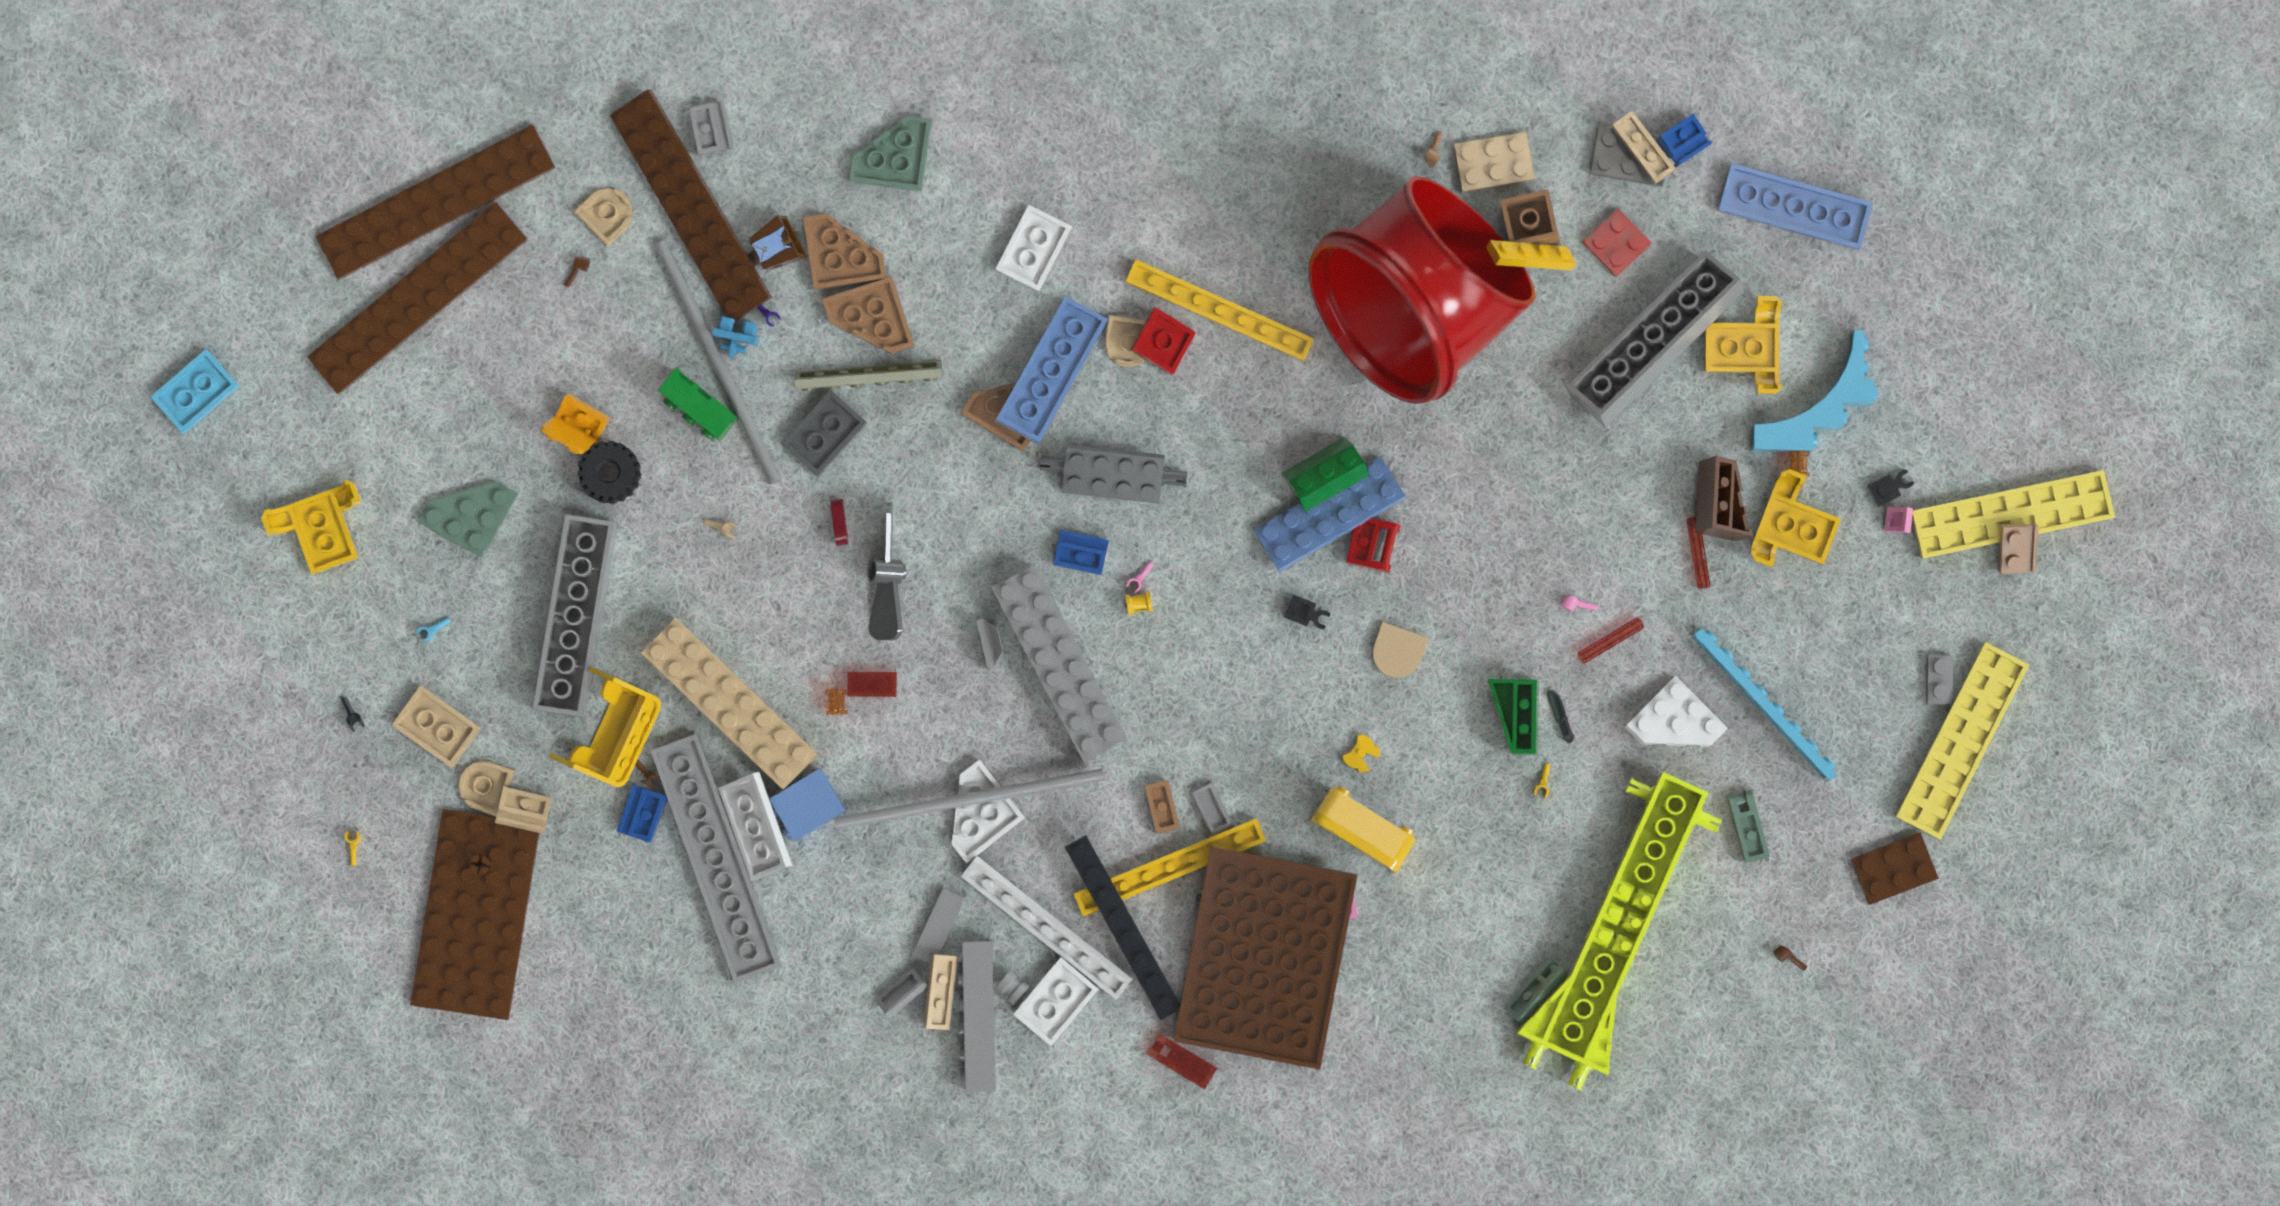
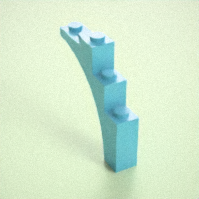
(1828, 414)

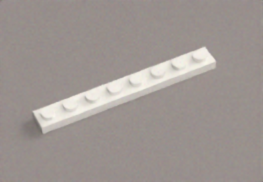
(1046, 927)

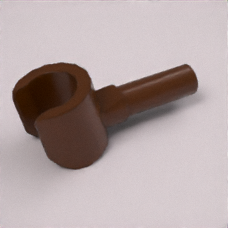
(580, 263)
(647, 774)
(1783, 953)

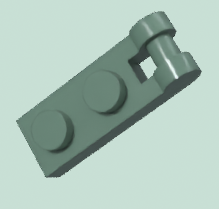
(1748, 827)
(1536, 990)

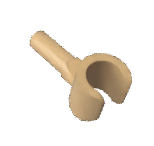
(724, 528)

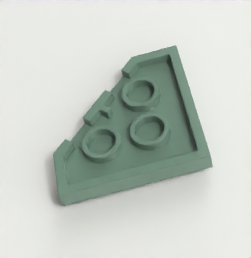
(895, 157)
(470, 516)

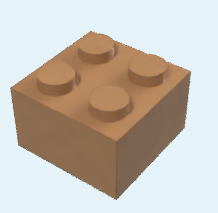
(1530, 218)

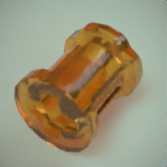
(1799, 461)
(836, 702)

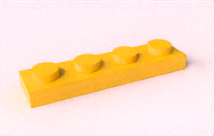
(1531, 255)

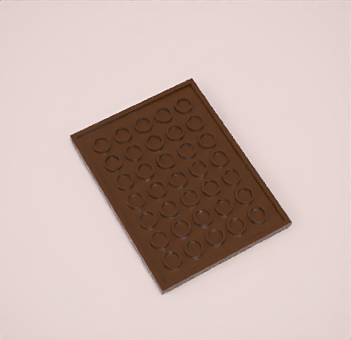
(1265, 957)

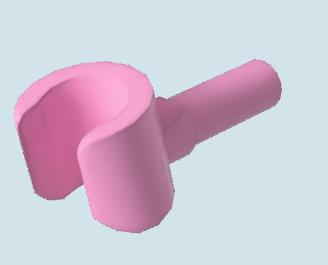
(1140, 577)
(1570, 602)

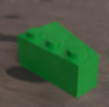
(697, 405)
(1519, 713)

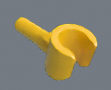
(1543, 781)
(353, 846)

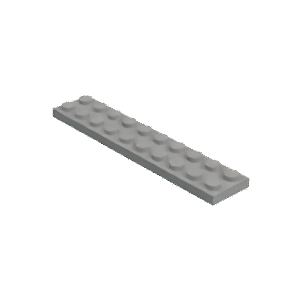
(715, 858)

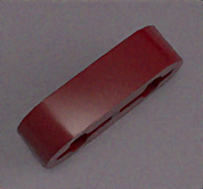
(839, 522)

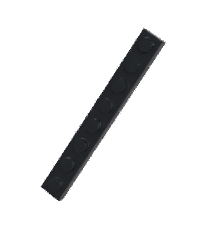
(1123, 927)

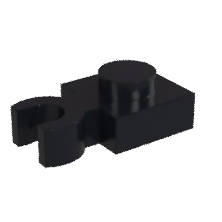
(1886, 488)
(1302, 611)

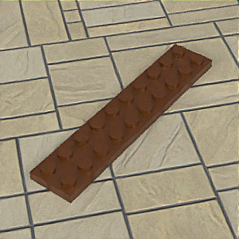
(435, 202)
(690, 206)
(417, 298)

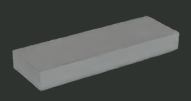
(938, 925)

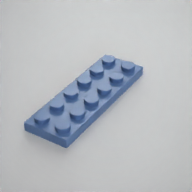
(1795, 206)
(1051, 370)
(1301, 533)

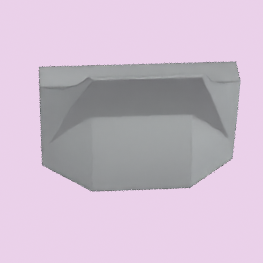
(991, 643)

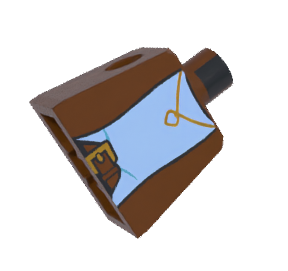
(776, 245)

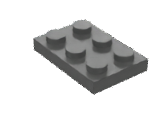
(1615, 160)
(824, 433)

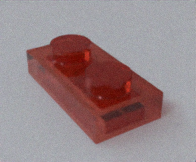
(871, 684)

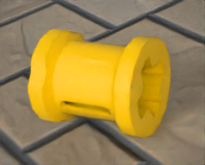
(1138, 603)

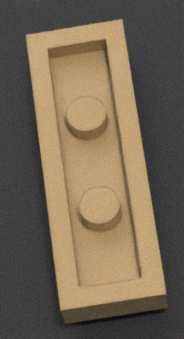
(1643, 147)
(940, 991)

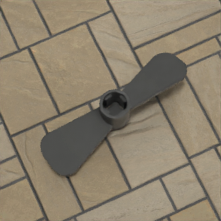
(887, 573)

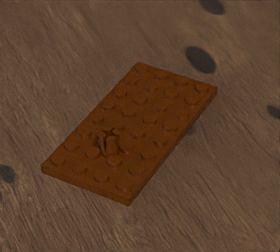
(475, 916)

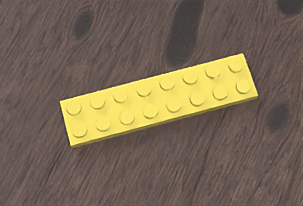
(1978, 519)
(1962, 740)

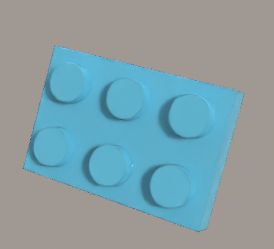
(195, 391)

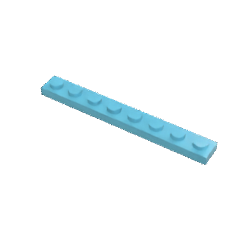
(1773, 712)

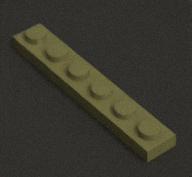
(862, 375)

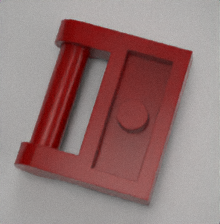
(1364, 545)

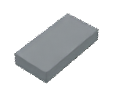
(1211, 808)
(901, 993)

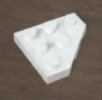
(1676, 719)
(982, 823)

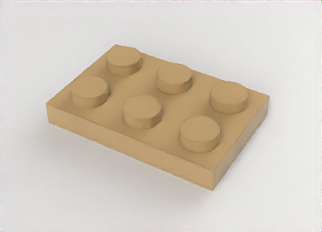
(1494, 162)
(436, 726)

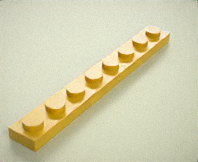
(1219, 310)
(1176, 864)

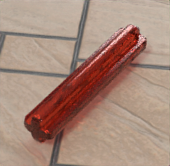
(1698, 555)
(1610, 640)

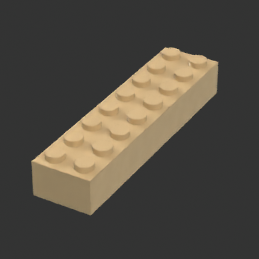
(730, 704)

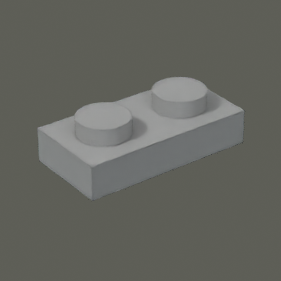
(1939, 680)

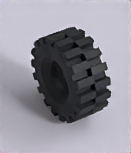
(614, 490)

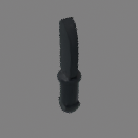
(1560, 714)

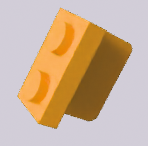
(576, 425)

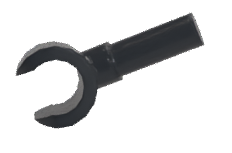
(352, 716)

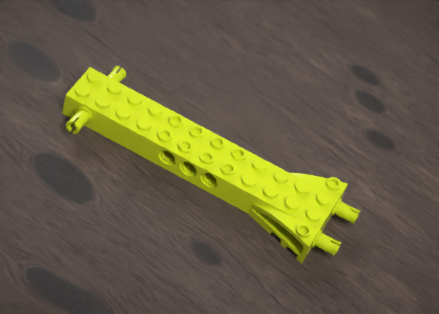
(1581, 1011)

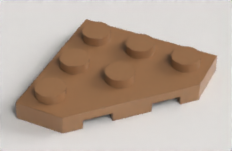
(839, 255)
(872, 314)
(984, 409)

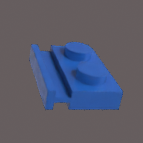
(1684, 140)
(1081, 552)
(642, 814)

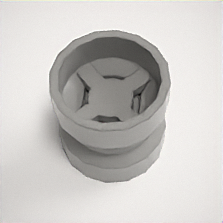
(1012, 987)

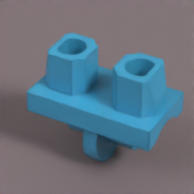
(725, 331)

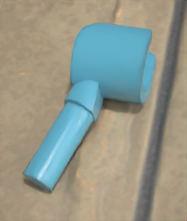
(434, 628)

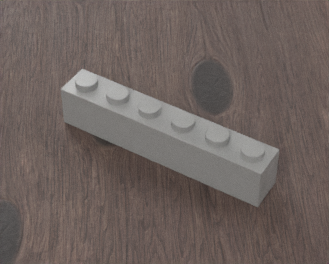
(979, 1016)

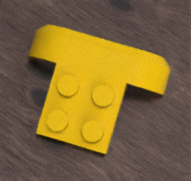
(1748, 346)
(1792, 525)
(319, 526)

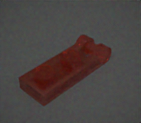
(1182, 1061)

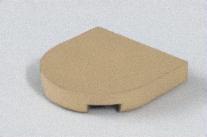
(606, 213)
(1119, 338)
(1398, 651)
(482, 785)

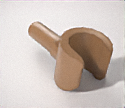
(1432, 156)

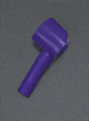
(767, 313)

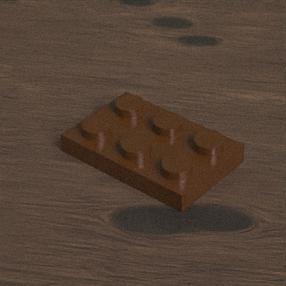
(1894, 868)

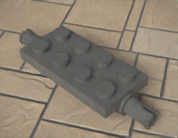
(1113, 473)

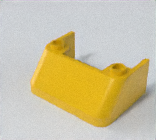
(619, 734)
(1364, 829)

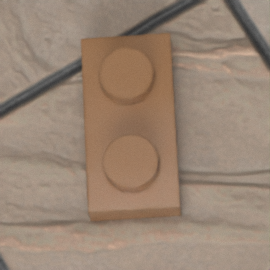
(1162, 807)

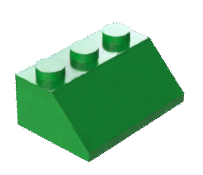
(1325, 473)

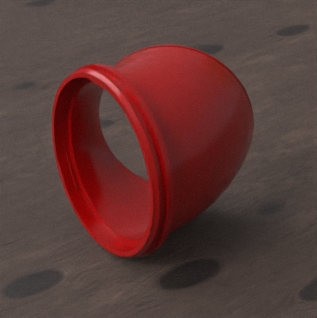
(1416, 290)

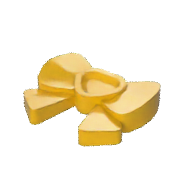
(1354, 757)

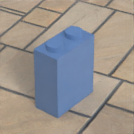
(806, 805)

